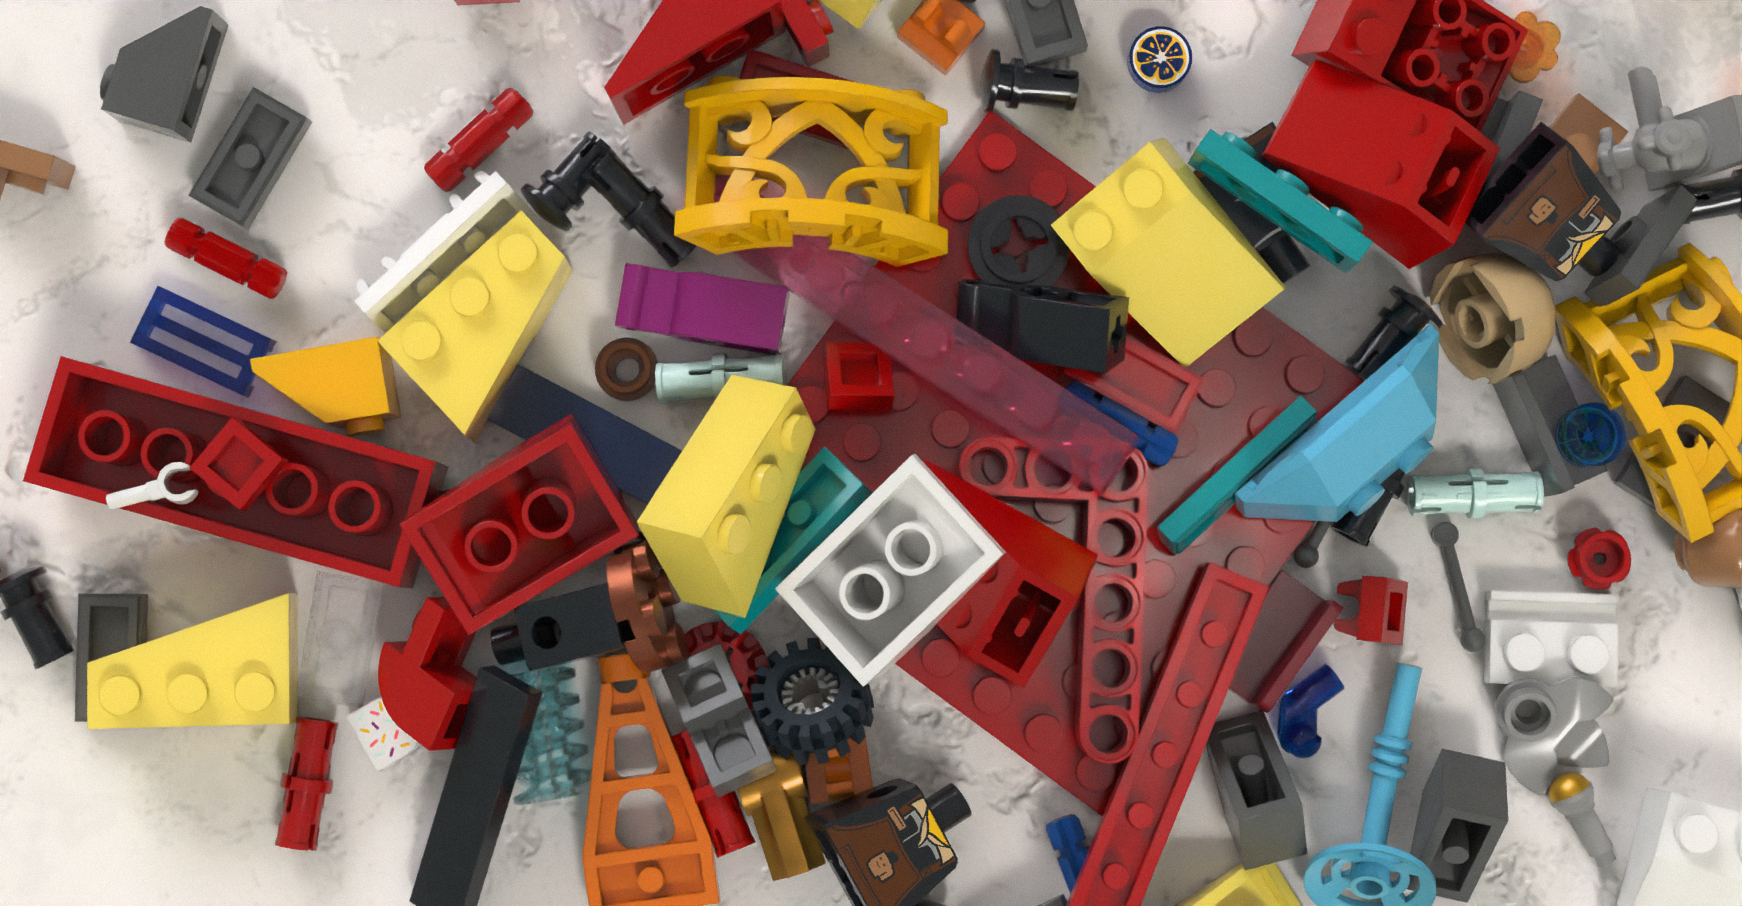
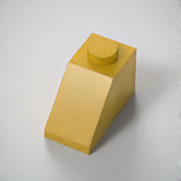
(338, 383)

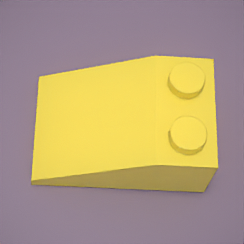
(1170, 250)

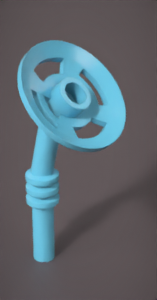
(1371, 857)

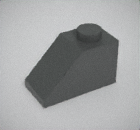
(165, 75)
(1256, 791)
(1460, 821)

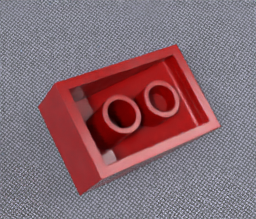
(687, 44)
(521, 525)

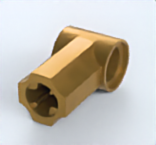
(778, 813)

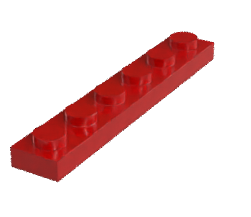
(1170, 740)

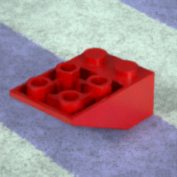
(1427, 48)
(1384, 159)
(1024, 596)

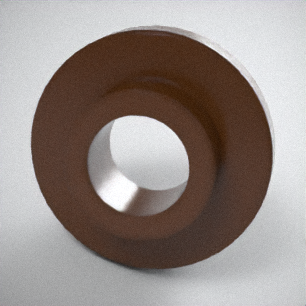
(608, 361)

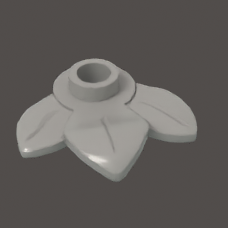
(1557, 733)

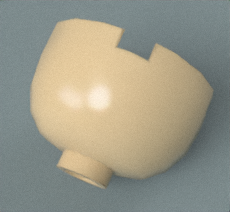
(1494, 315)

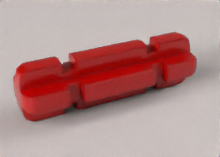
(478, 139)
(225, 258)

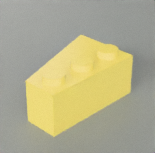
(479, 322)
(729, 494)
(205, 675)

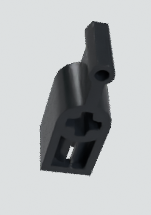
(1048, 323)

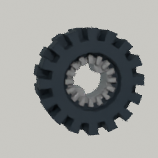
(800, 730)

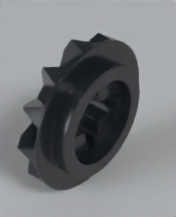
(993, 230)

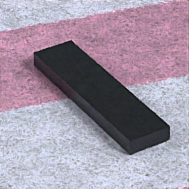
(476, 790)

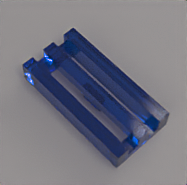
(152, 317)

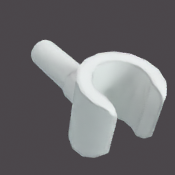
(153, 490)

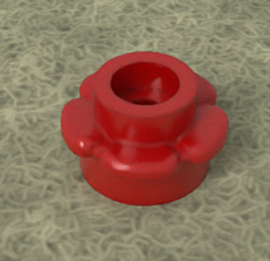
(1616, 558)

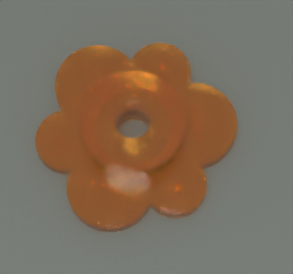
(1540, 42)

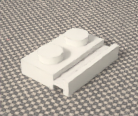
(1551, 637)

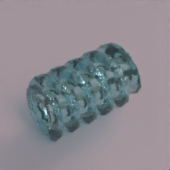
(548, 749)

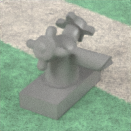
(1672, 146)

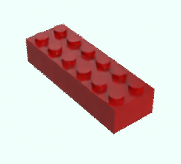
(327, 506)

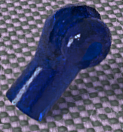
(1300, 712)

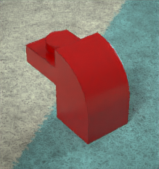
(425, 679)

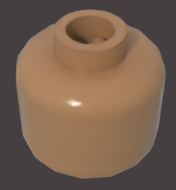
(1716, 557)

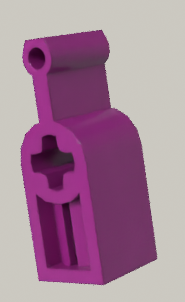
(703, 308)

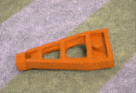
(652, 874)

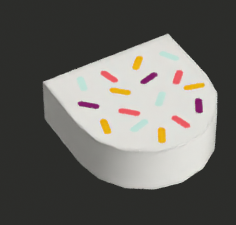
(380, 735)

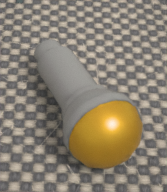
(1574, 798)

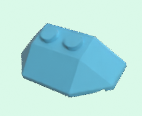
(1355, 444)

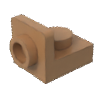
(32, 169)

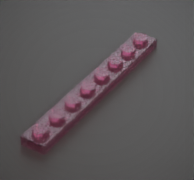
(948, 355)

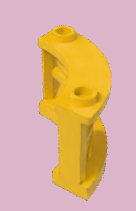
(750, 222)
(1604, 357)

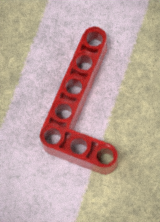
(1123, 571)

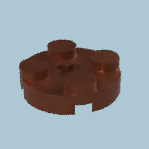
(645, 599)

